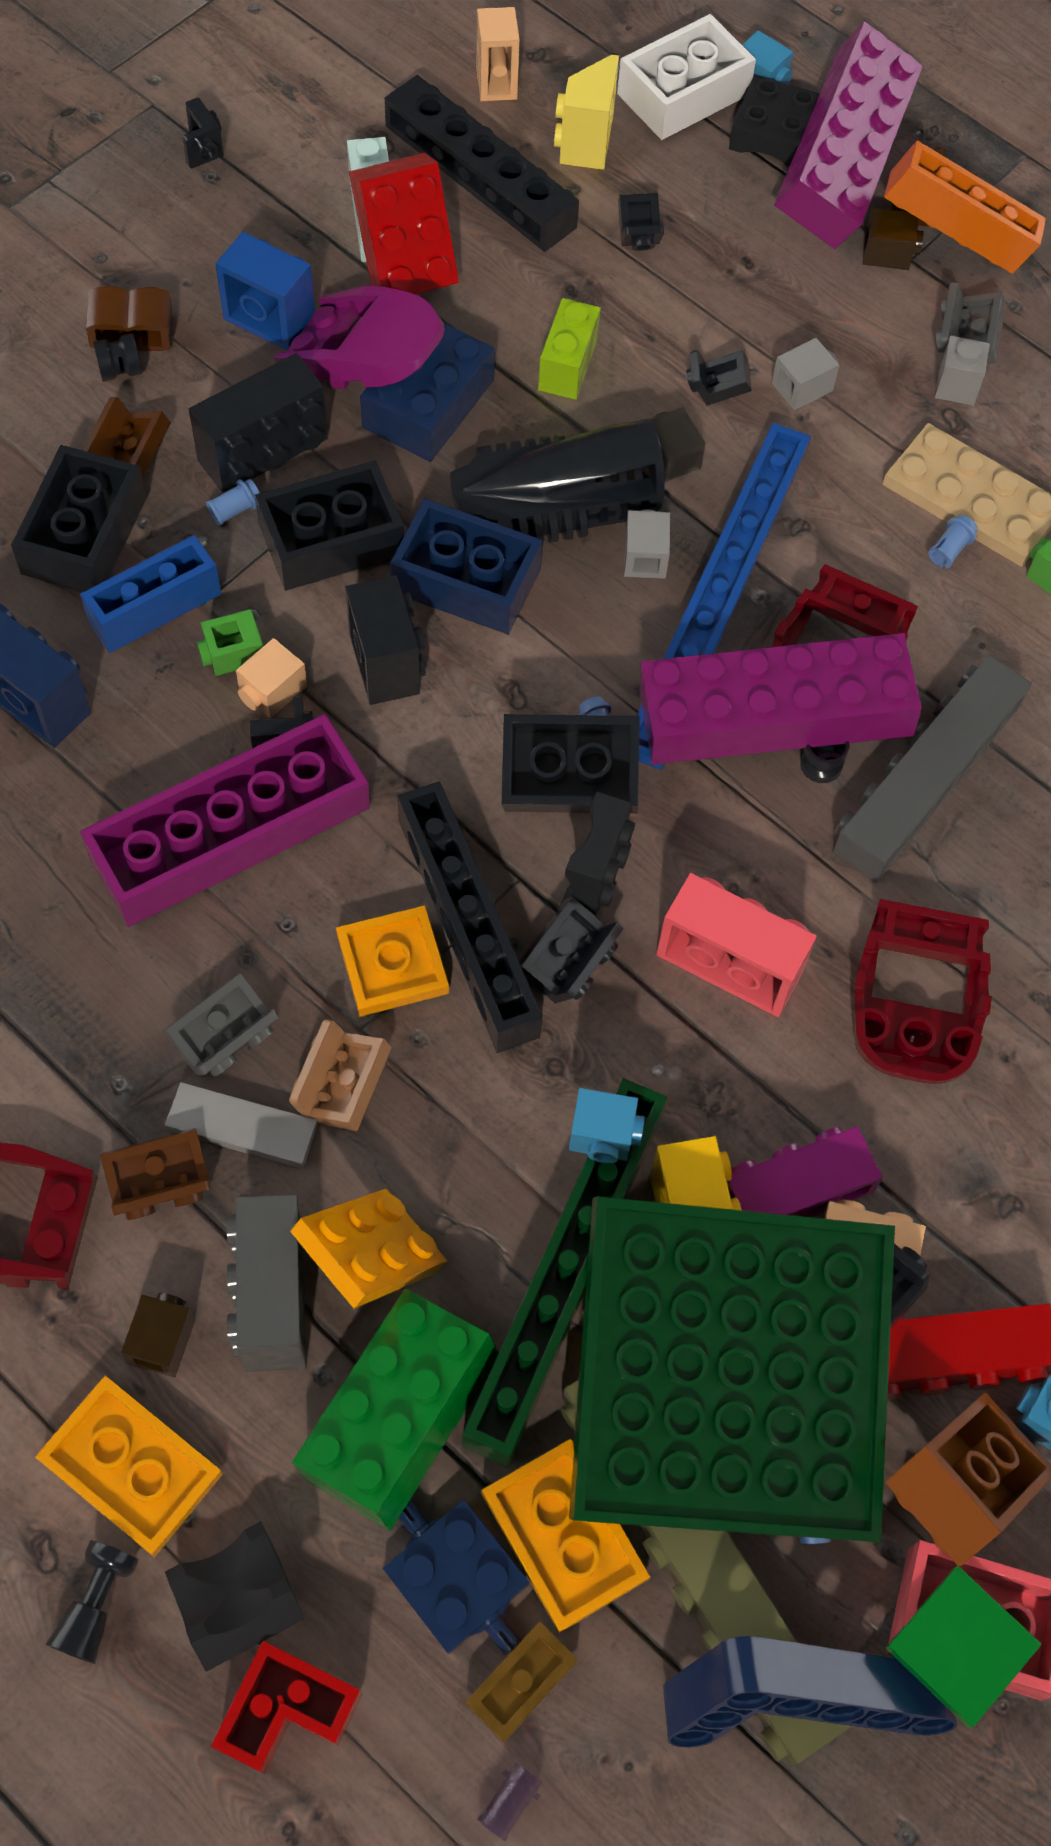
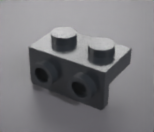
(569, 952)

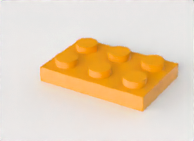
(369, 1247)
(129, 1466)
(568, 1562)

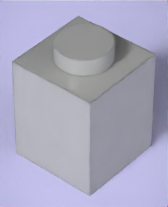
(962, 370)
(805, 373)
(647, 544)

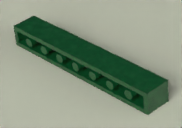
(552, 1298)

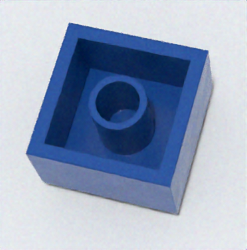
(265, 290)

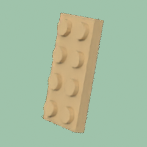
(958, 480)

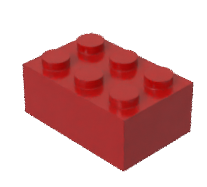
(404, 224)

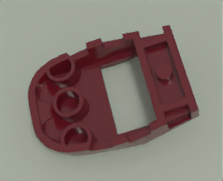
(850, 603)
(915, 1039)
(56, 1221)

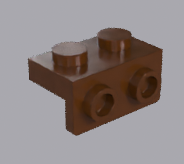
(127, 435)
(156, 1173)

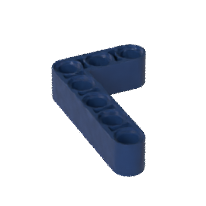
(796, 1682)

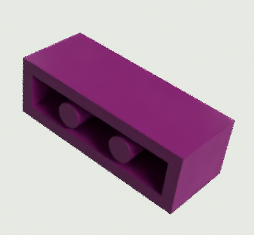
(808, 1177)

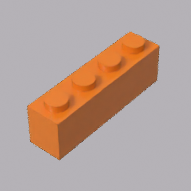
(964, 207)

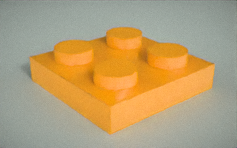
(392, 961)

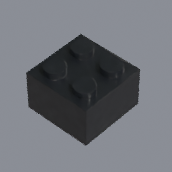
(385, 639)

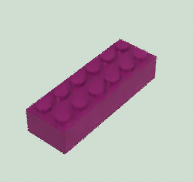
(849, 136)
(778, 698)
(226, 819)

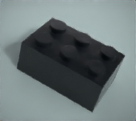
(259, 423)
(79, 519)
(329, 524)
(566, 759)

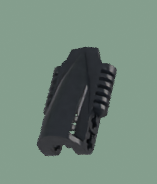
(554, 485)

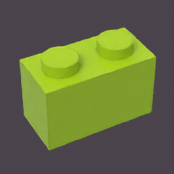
(569, 348)

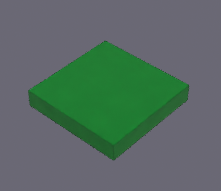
(963, 1646)

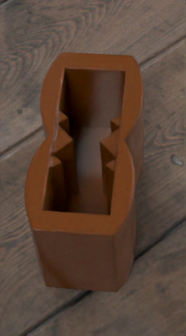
(123, 312)

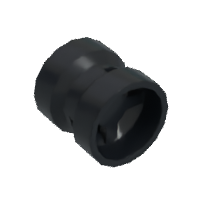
(108, 361)
(824, 762)

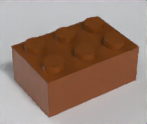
(971, 1479)

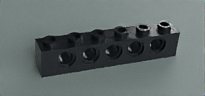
(482, 163)
(469, 918)

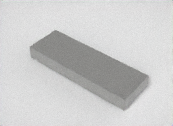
(242, 1125)

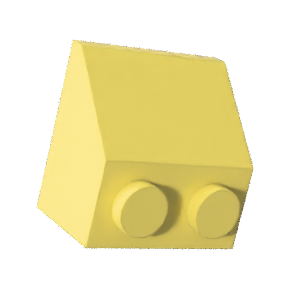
(587, 115)

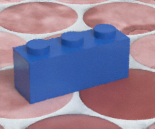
(151, 593)

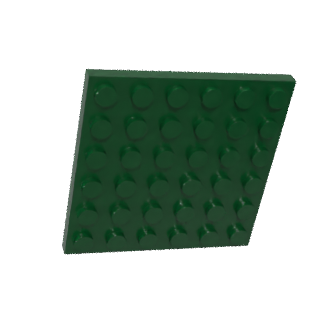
(733, 1371)

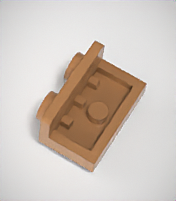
(339, 1076)

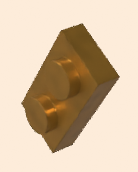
(521, 1682)

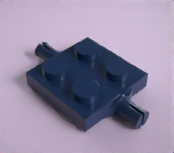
(457, 1577)

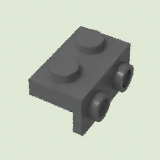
(972, 318)
(220, 1026)

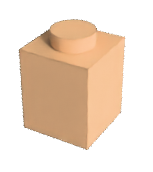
(271, 678)

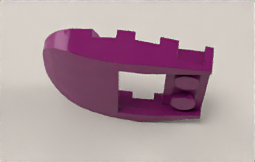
(383, 347)

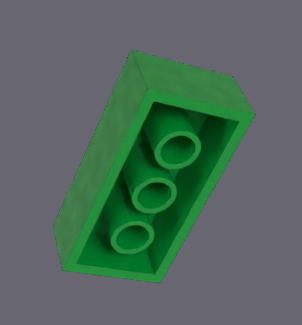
(396, 1409)

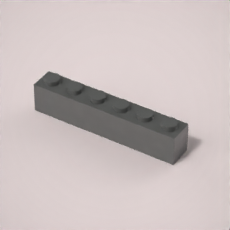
(930, 768)

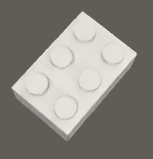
(685, 76)

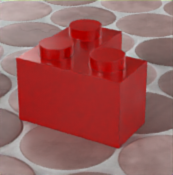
(280, 1692)

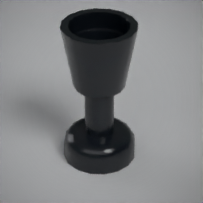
(83, 1623)

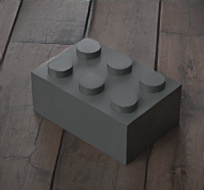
(266, 1284)

